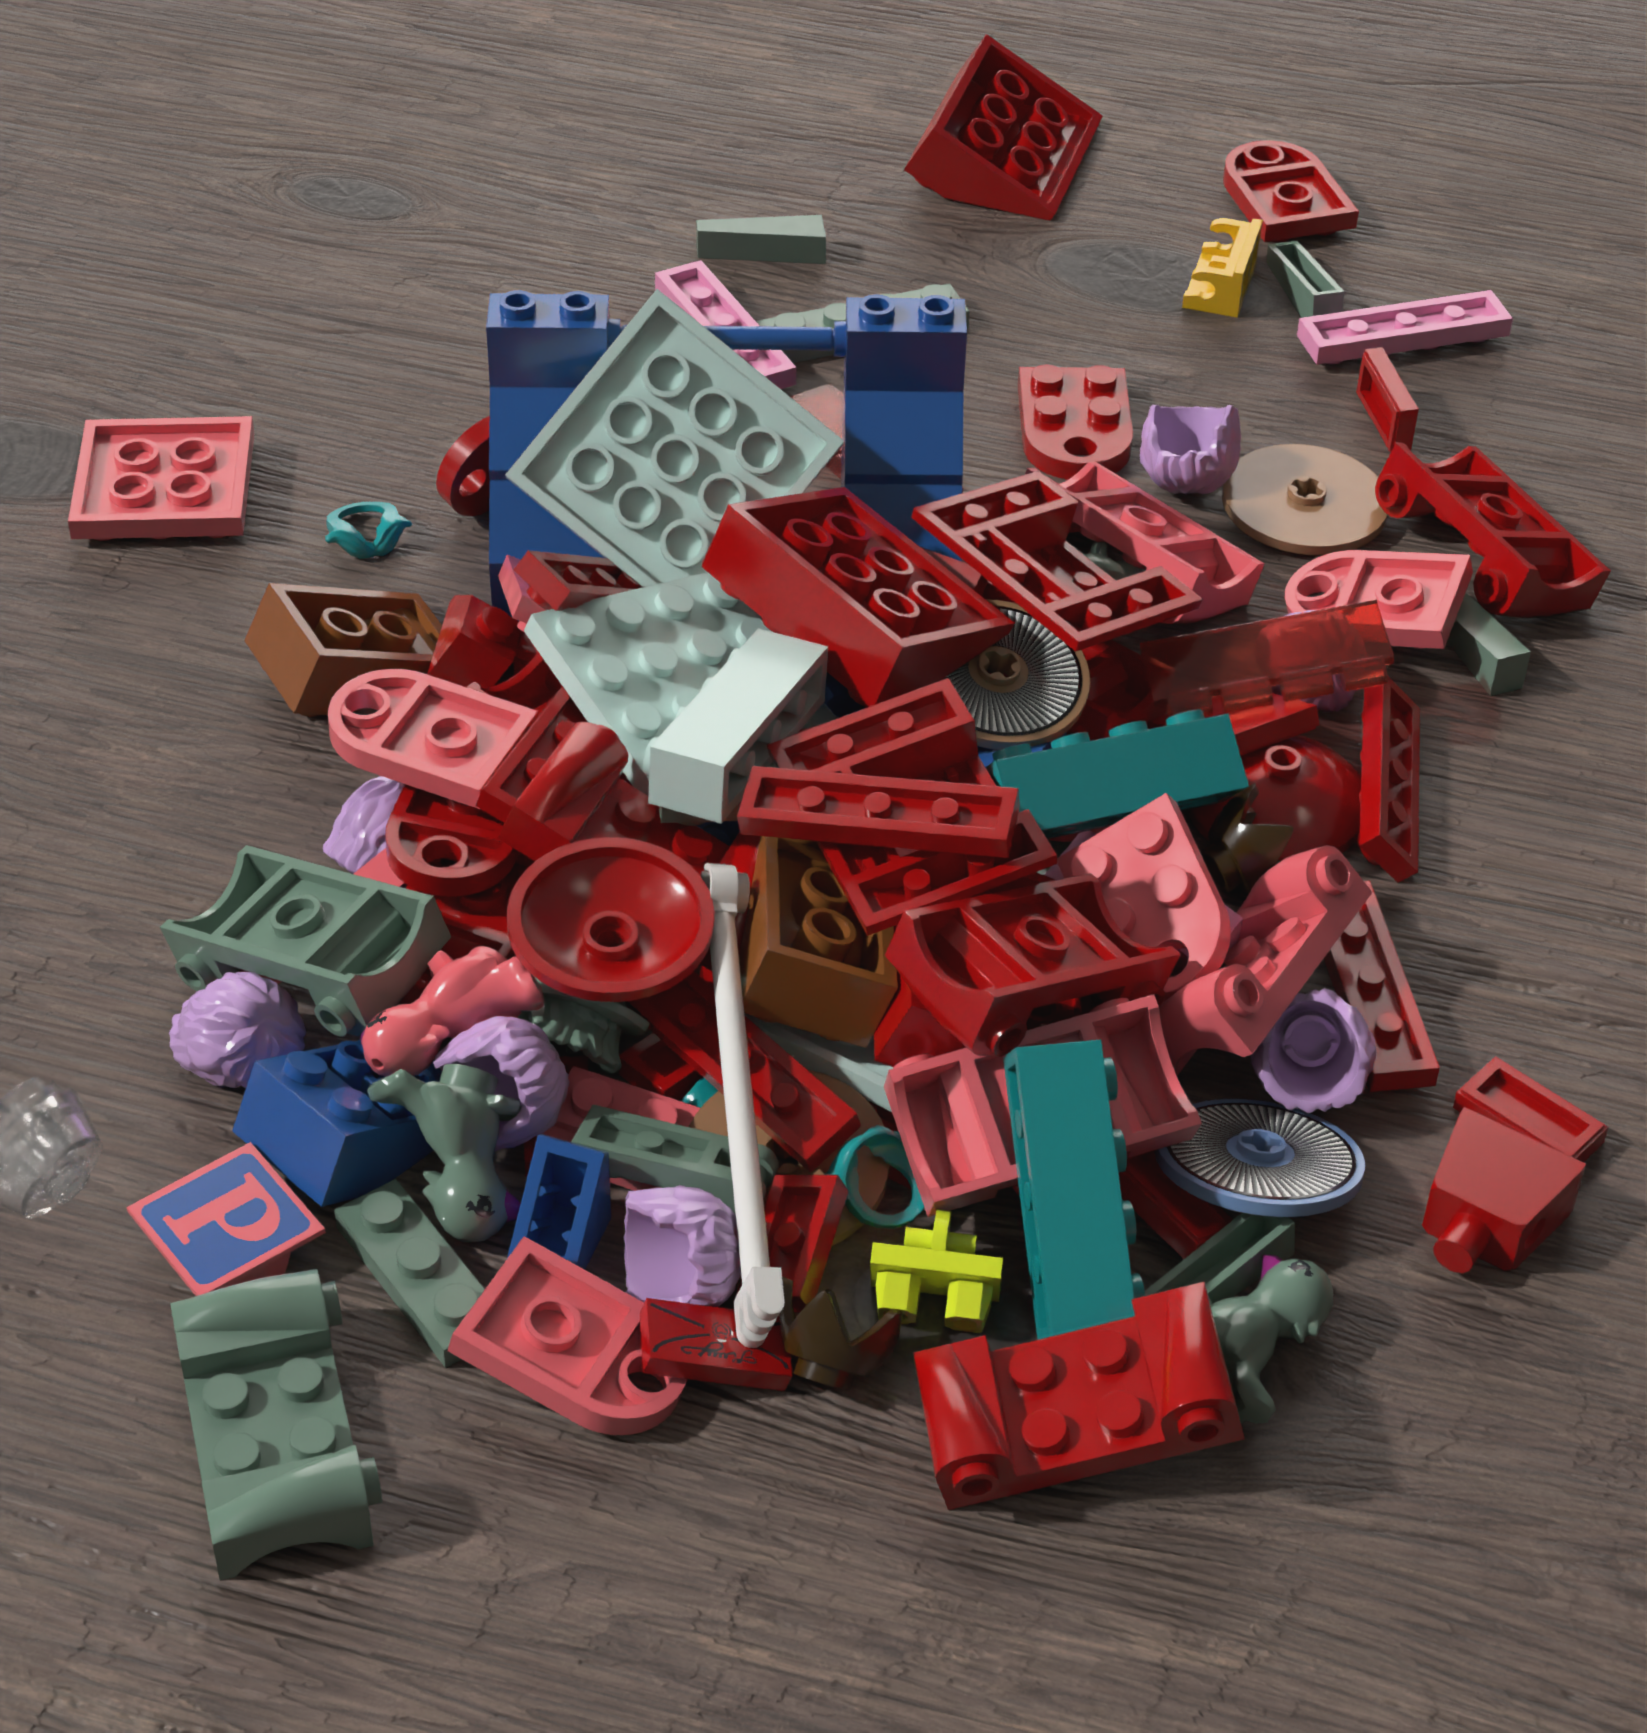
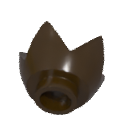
(1243, 850)
(824, 1343)

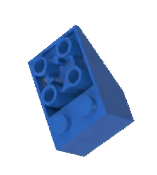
(322, 1129)

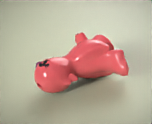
(452, 1002)

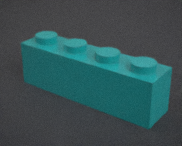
(1103, 780)
(1071, 1185)

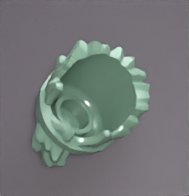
(586, 1026)

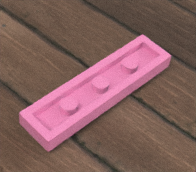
(711, 304)
(1404, 326)

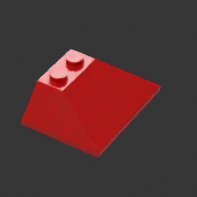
(1018, 542)
(917, 738)

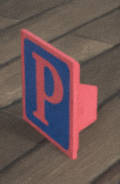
(227, 1222)

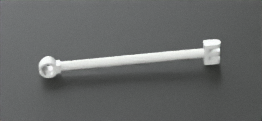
(762, 1286)

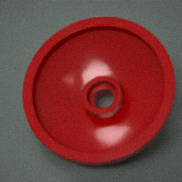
(1299, 787)
(610, 919)

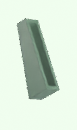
(763, 239)
(1304, 280)
(1488, 649)
(1232, 1256)

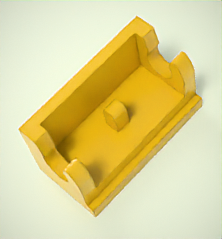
(1225, 270)

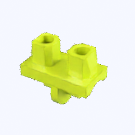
(939, 1265)

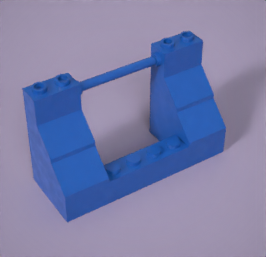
(897, 402)

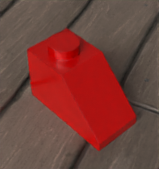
(474, 643)

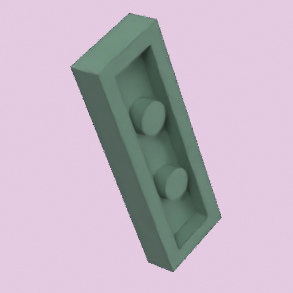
(411, 1263)

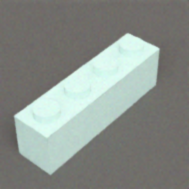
(713, 742)

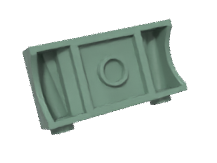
(316, 928)
(272, 1419)

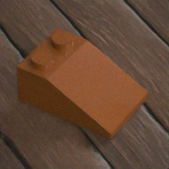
(325, 636)
(806, 950)

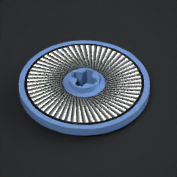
(1265, 1160)

